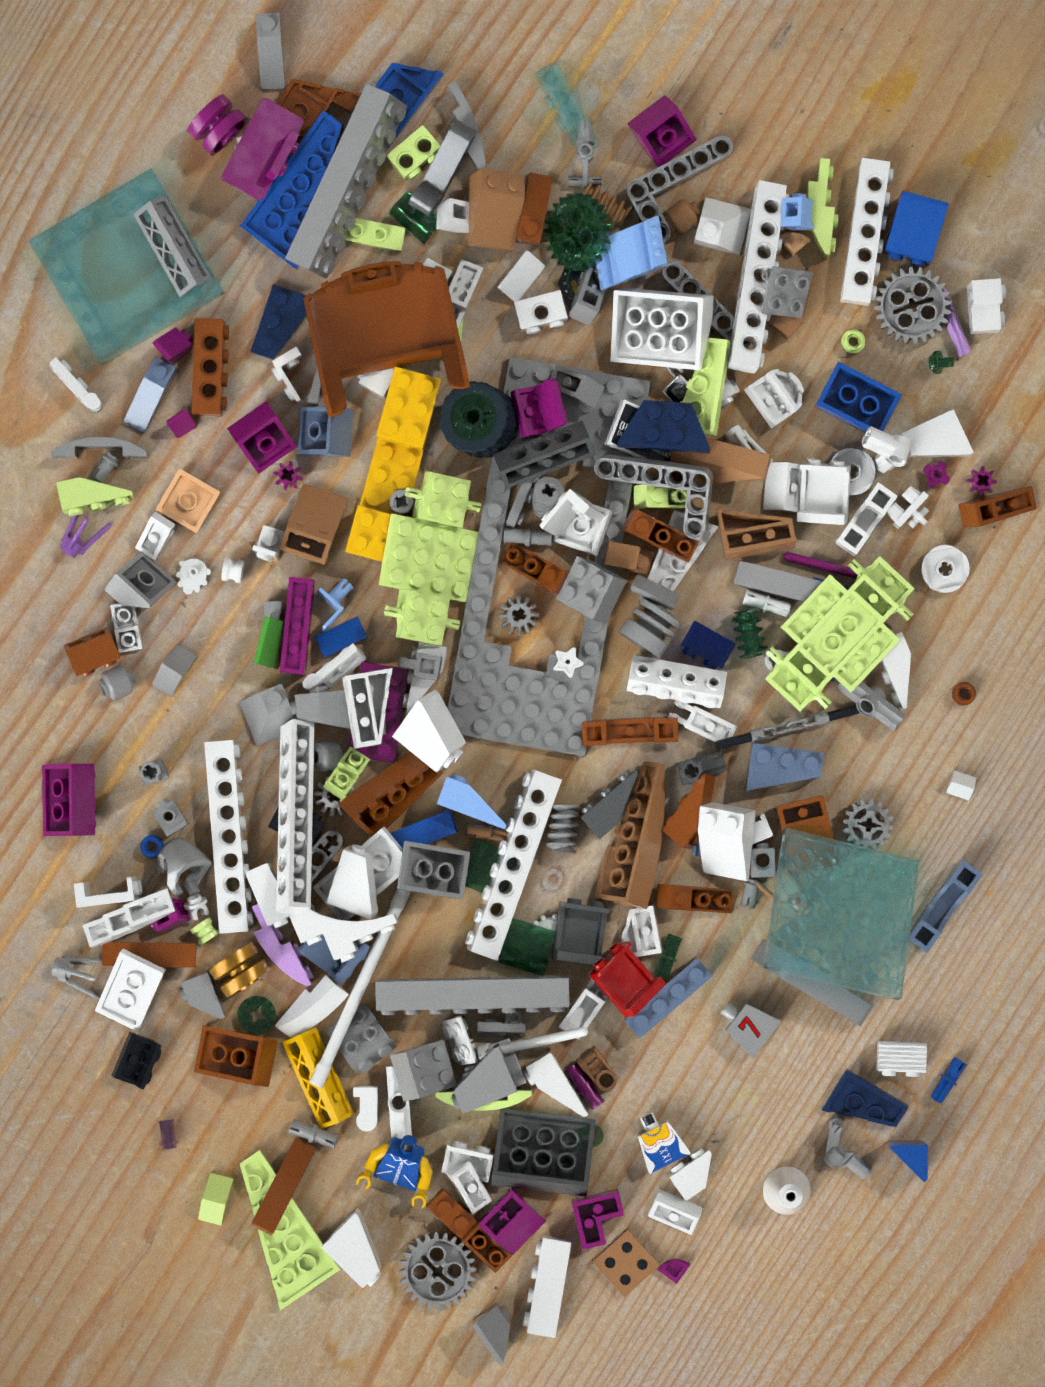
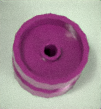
(217, 124)

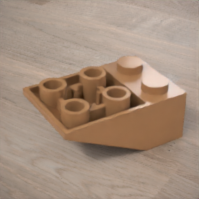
(313, 524)

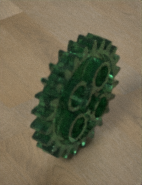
(577, 231)

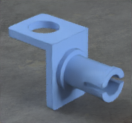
(333, 599)

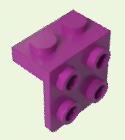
(539, 408)

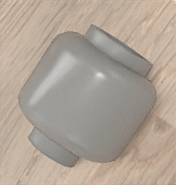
(117, 682)
(326, 756)

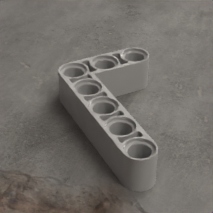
(672, 180)
(719, 310)
(666, 480)
(830, 995)

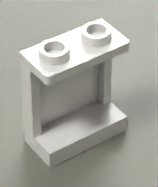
(824, 492)
(84, 897)

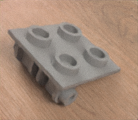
(786, 291)

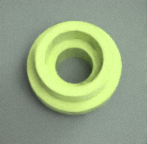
(853, 334)

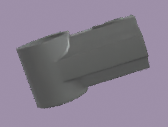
(692, 768)

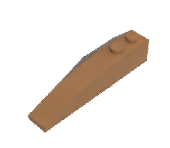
(634, 854)

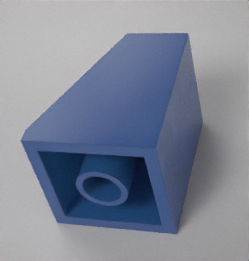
(915, 228)

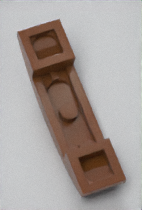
(630, 730)

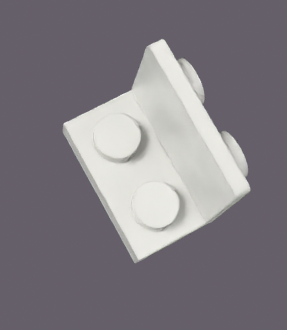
(566, 510)

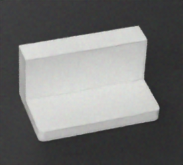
(783, 487)

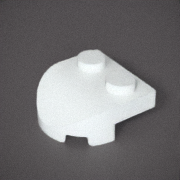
(776, 396)

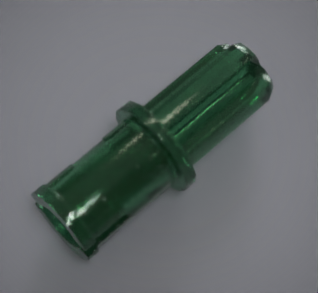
(668, 957)

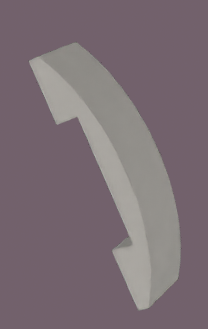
(70, 449)

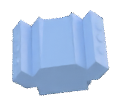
(632, 254)

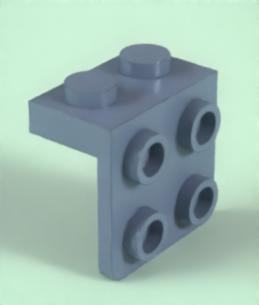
(321, 956)

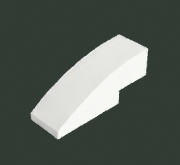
(312, 1007)
(584, 1008)

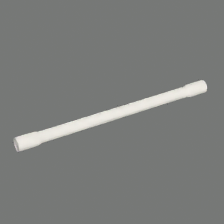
(324, 1066)

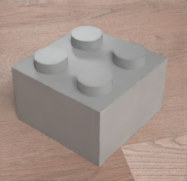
(591, 589)
(423, 1070)

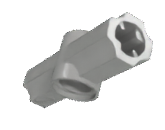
(874, 703)
(153, 772)

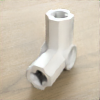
(890, 450)

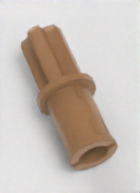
(485, 832)

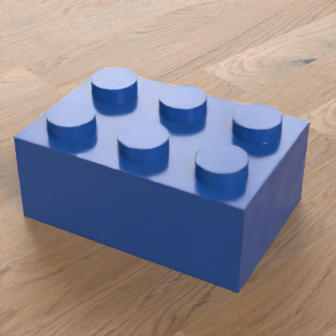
(857, 399)

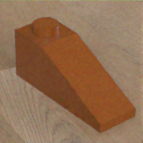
(534, 209)
(997, 507)

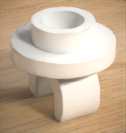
(193, 904)

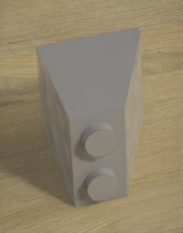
(485, 1082)

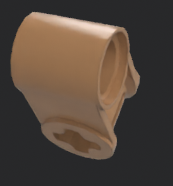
(597, 1068)

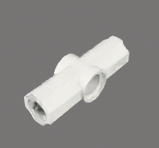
(399, 1117)

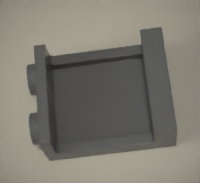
(580, 931)

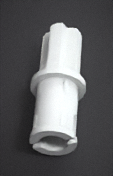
(767, 603)

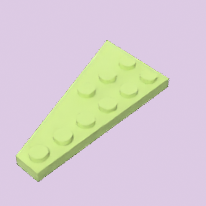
(294, 1248)

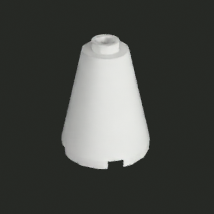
(782, 1182)

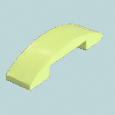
(513, 1099)

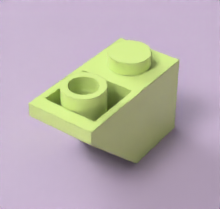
(658, 498)

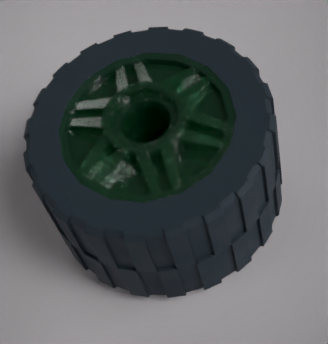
(478, 420)

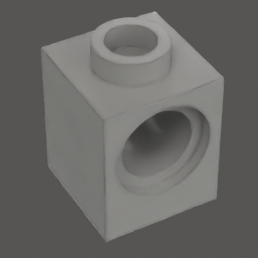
(769, 869)

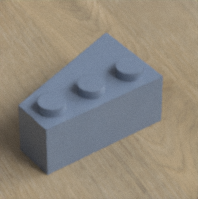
(781, 765)

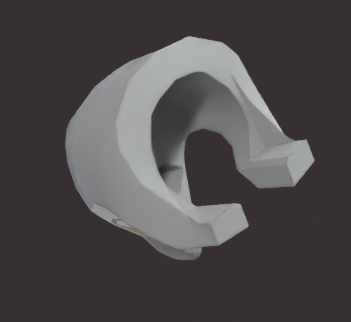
(179, 856)

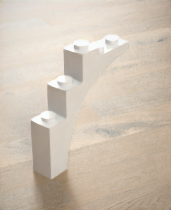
(311, 925)

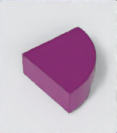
(674, 1269)

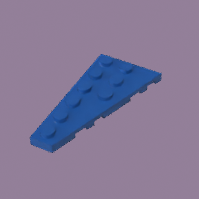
(282, 210)

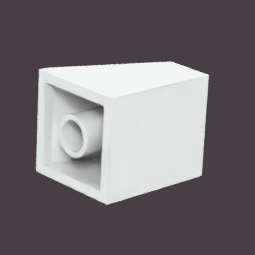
(431, 733)
(354, 1250)

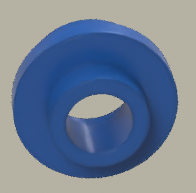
(146, 841)

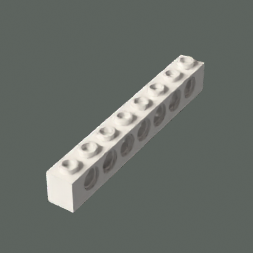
(739, 357)
(214, 752)
(295, 817)
(500, 922)

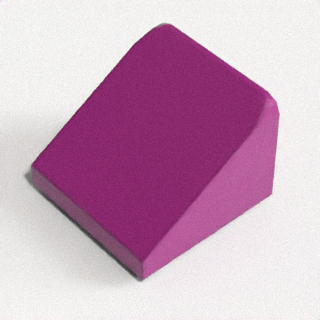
(181, 423)

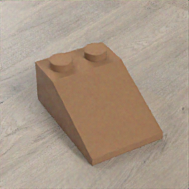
(495, 208)

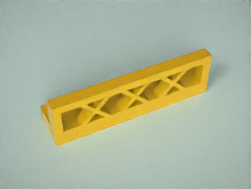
(332, 1095)

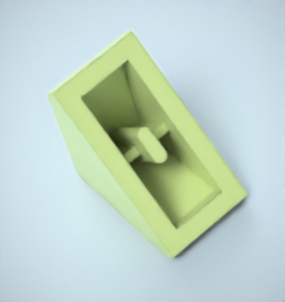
(215, 1198)

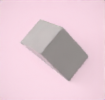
(174, 670)

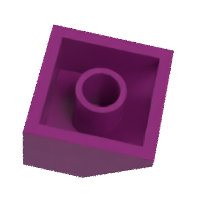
(662, 131)
(262, 437)

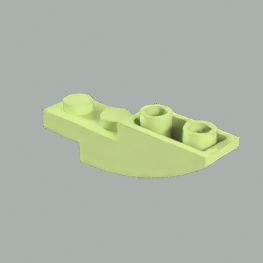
(823, 216)

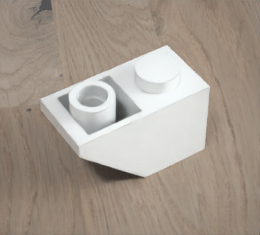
(692, 1176)

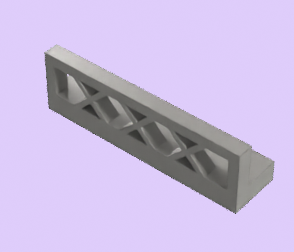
(174, 242)

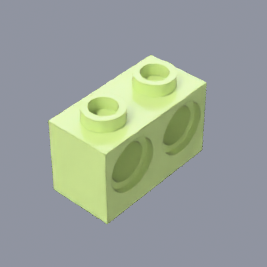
(410, 149)

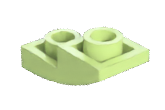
(346, 773)

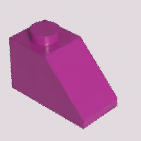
(174, 345)

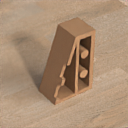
(753, 534)

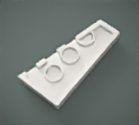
(670, 570)

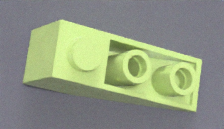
(84, 494)

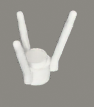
(741, 438)

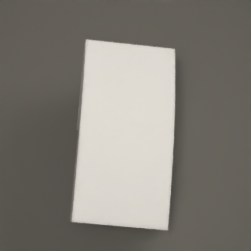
(126, 627)

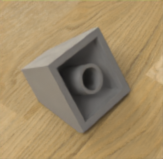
(140, 583)
(267, 712)
(494, 1330)

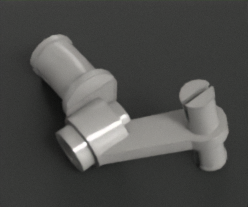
(585, 155)
(837, 1156)

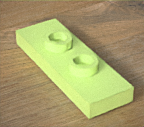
(377, 235)

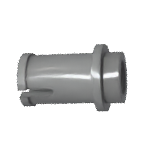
(105, 467)
(751, 892)

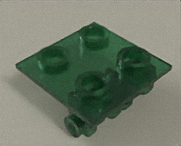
(480, 863)
(527, 947)

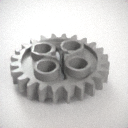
(906, 284)
(421, 1286)

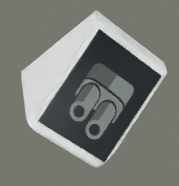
(676, 389)

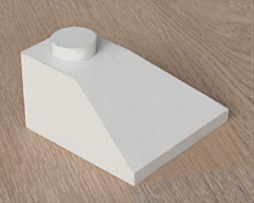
(722, 226)

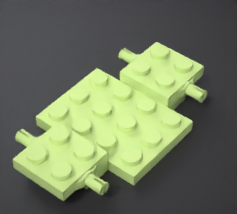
(430, 558)
(840, 633)

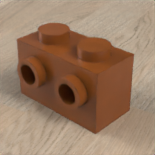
(92, 652)

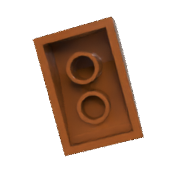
(235, 1056)

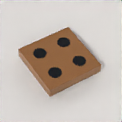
(626, 1263)

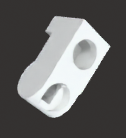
(368, 1113)

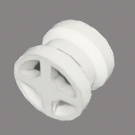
(232, 570)

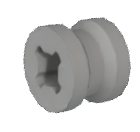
(402, 508)

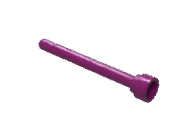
(819, 564)

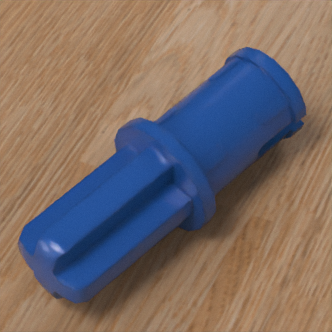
(948, 1080)

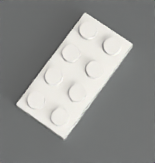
(386, 865)

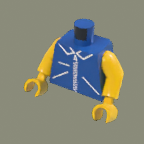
(400, 1164)

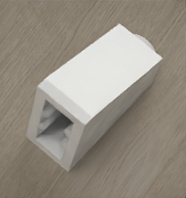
(939, 438)
(355, 883)

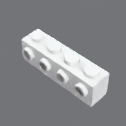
(676, 681)

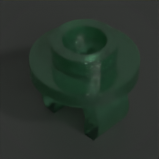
(938, 362)

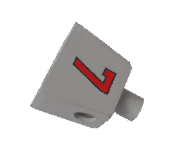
(749, 1026)

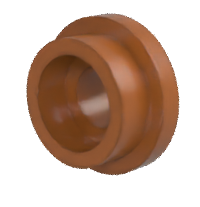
(970, 697)

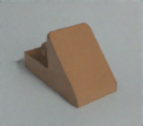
(628, 558)

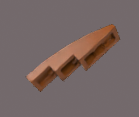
(159, 953)
(283, 1186)

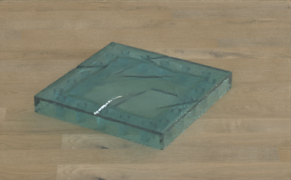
(113, 274)

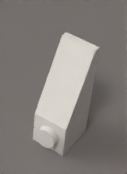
(453, 216)

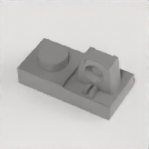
(512, 1028)

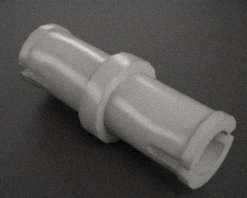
(527, 536)
(313, 1133)

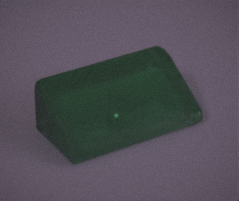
(413, 220)

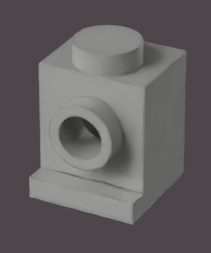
(178, 821)

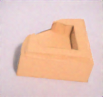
(794, 241)

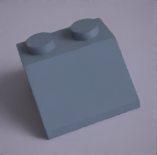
(324, 434)

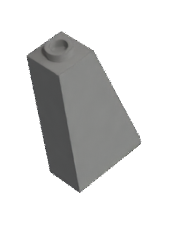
(324, 708)

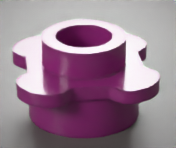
(931, 470)

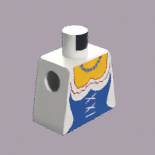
(660, 1143)

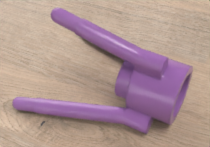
(73, 543)

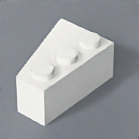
(366, 705)

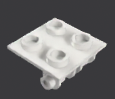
(462, 1050)

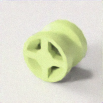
(204, 931)

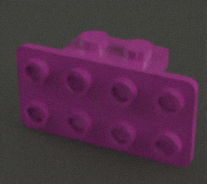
(263, 149)

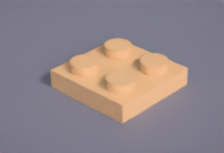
(188, 501)

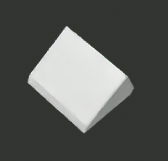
(961, 785)

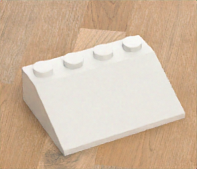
(660, 328)

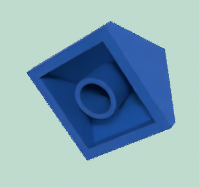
(913, 1154)

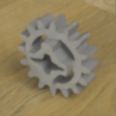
(868, 813)

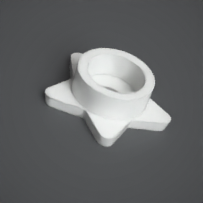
(567, 668)

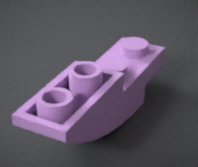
(285, 955)

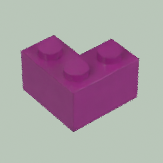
(590, 1212)

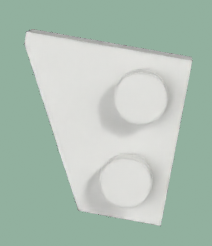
(642, 931)

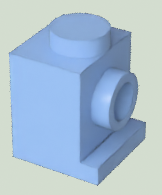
(797, 212)

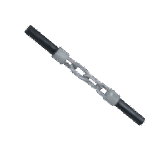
(758, 734)

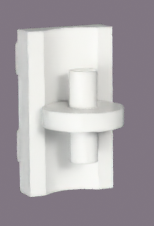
(900, 515)

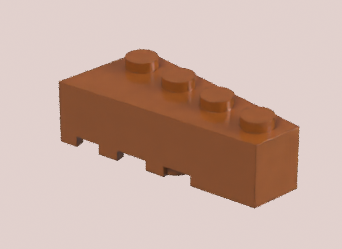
(389, 793)

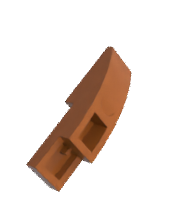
(466, 1227)

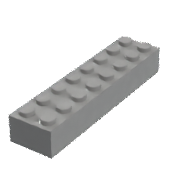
(346, 181)
(472, 993)

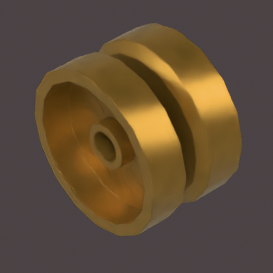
(239, 969)

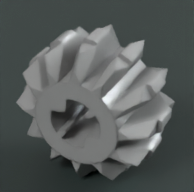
(521, 623)

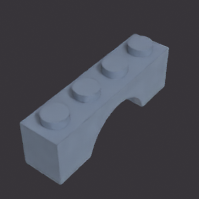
(943, 904)
(669, 997)

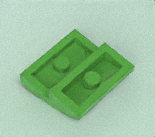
(270, 643)

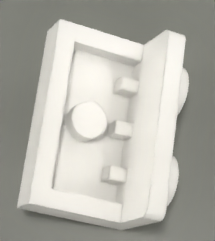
(458, 1154)

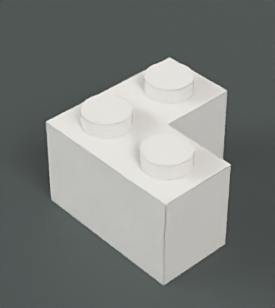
(984, 305)

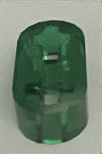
(585, 1131)

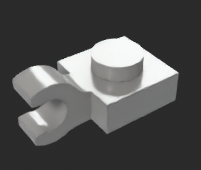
(425, 666)

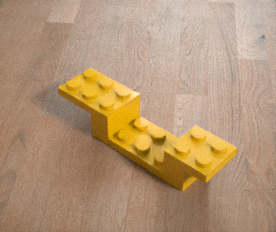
(395, 458)

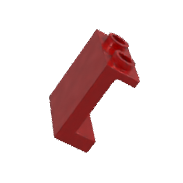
(625, 980)

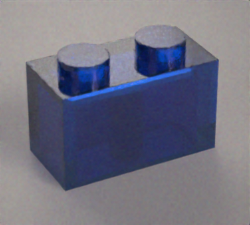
(707, 645)

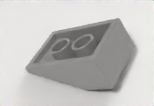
(433, 870)

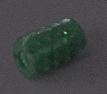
(749, 633)

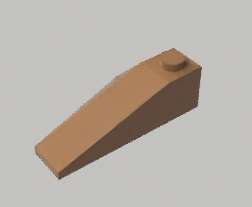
(726, 463)

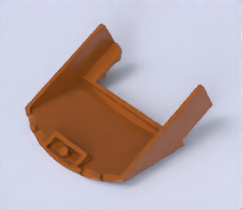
(382, 321)

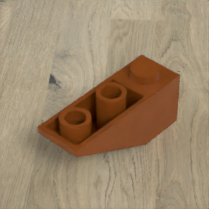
(660, 535)
(534, 568)
(683, 824)
(694, 898)

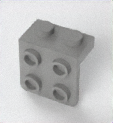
(364, 1040)

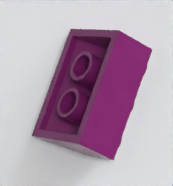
(68, 799)

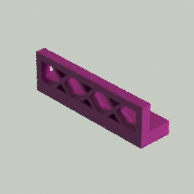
(297, 626)

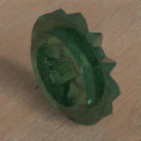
(246, 1019)

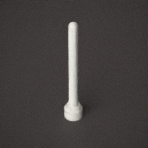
(535, 1042)

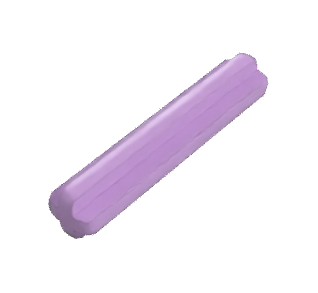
(956, 331)

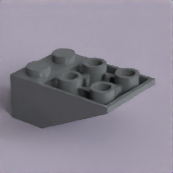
(608, 811)

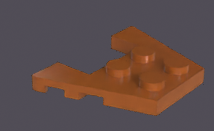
(310, 99)

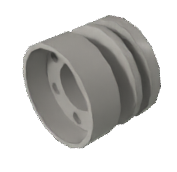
(650, 628)

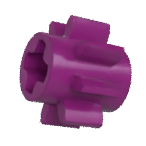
(281, 475)
(988, 482)

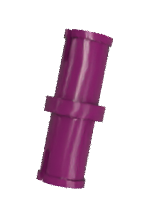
(584, 1086)

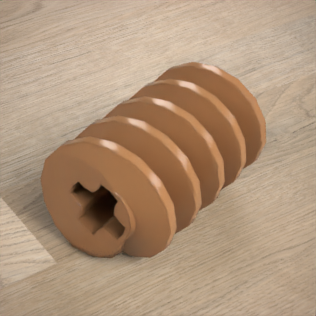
(616, 211)

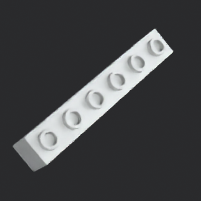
(868, 170)

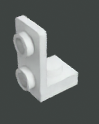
(289, 360)
(269, 543)

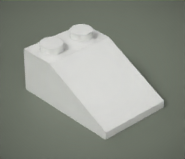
(726, 840)
(552, 1080)

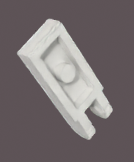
(77, 386)
(334, 670)
(704, 723)

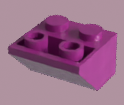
(511, 1221)

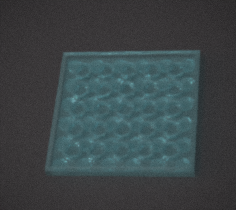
(841, 914)

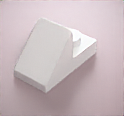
(155, 536)

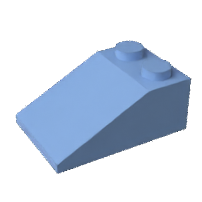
(464, 799)

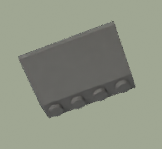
(536, 1157)

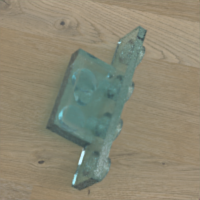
(562, 101)

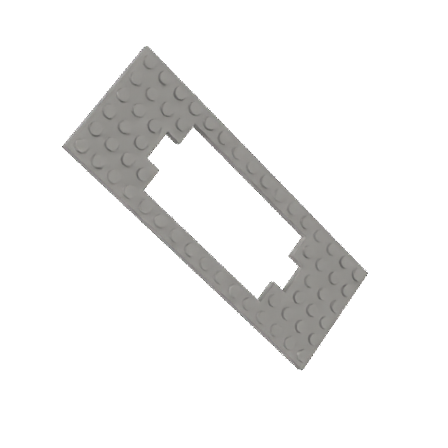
(521, 703)

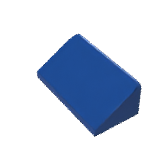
(341, 637)

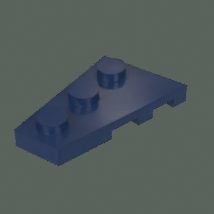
(280, 319)
(864, 1100)

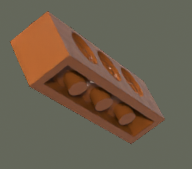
(204, 330)

